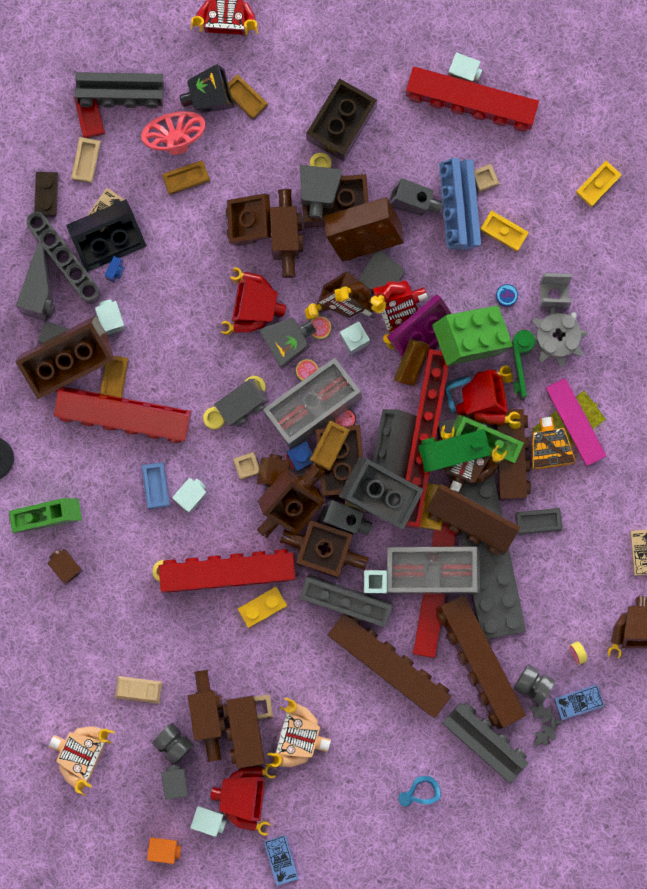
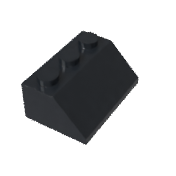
(117, 239)

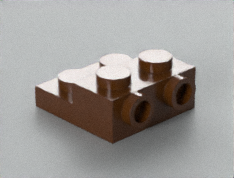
(248, 219)

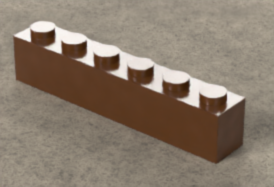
(480, 662)
(389, 666)

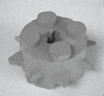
(565, 326)

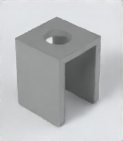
(555, 281)

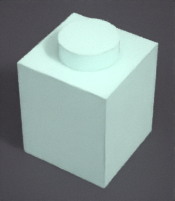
(465, 68)
(110, 316)
(354, 338)
(190, 494)
(375, 581)
(208, 821)

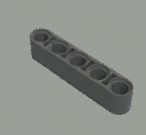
(58, 249)

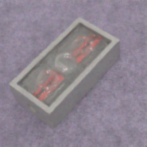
(313, 403)
(433, 570)

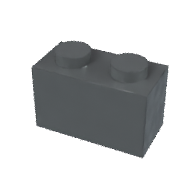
(242, 402)
(175, 782)

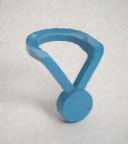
(452, 384)
(406, 798)

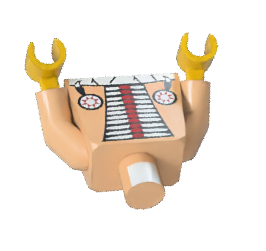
(298, 737)
(80, 754)

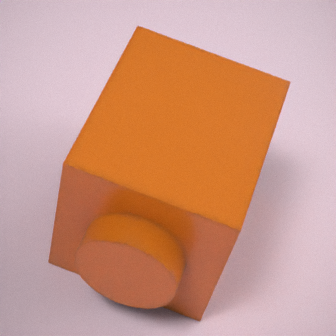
(163, 850)

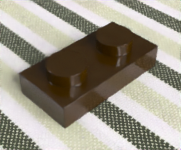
(46, 193)

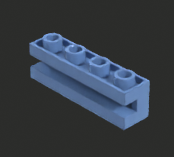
(459, 204)

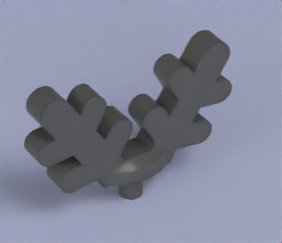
(549, 731)

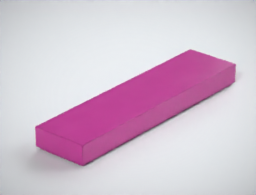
(575, 422)

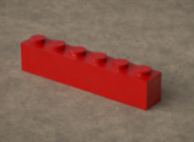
(471, 98)
(123, 414)
(226, 572)

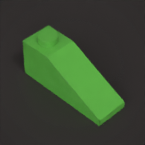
(465, 425)
(45, 515)

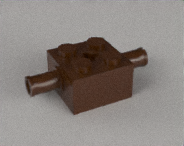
(284, 233)
(291, 501)
(316, 537)
(205, 715)

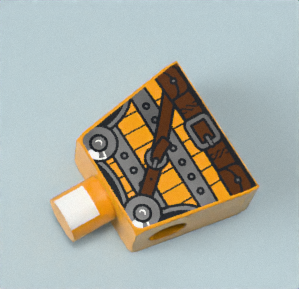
(550, 447)

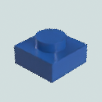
(115, 269)
(300, 456)

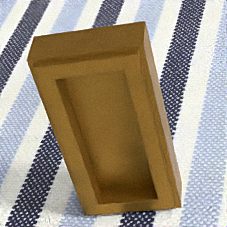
(246, 97)
(186, 177)
(412, 362)
(114, 377)
(329, 445)

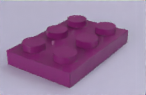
(420, 326)

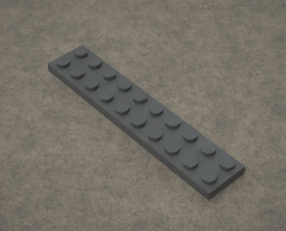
(498, 603)

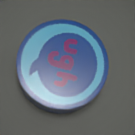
(506, 295)

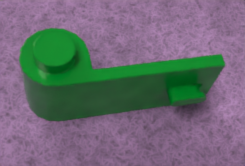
(522, 345)
(453, 450)

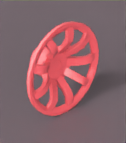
(176, 139)

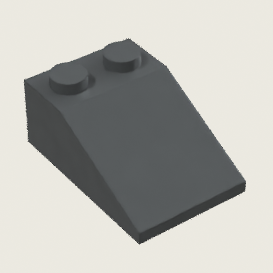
(36, 292)
(381, 492)

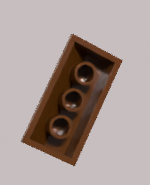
(66, 357)
(472, 520)

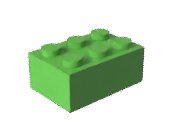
(472, 335)

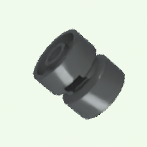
(534, 684)
(172, 743)

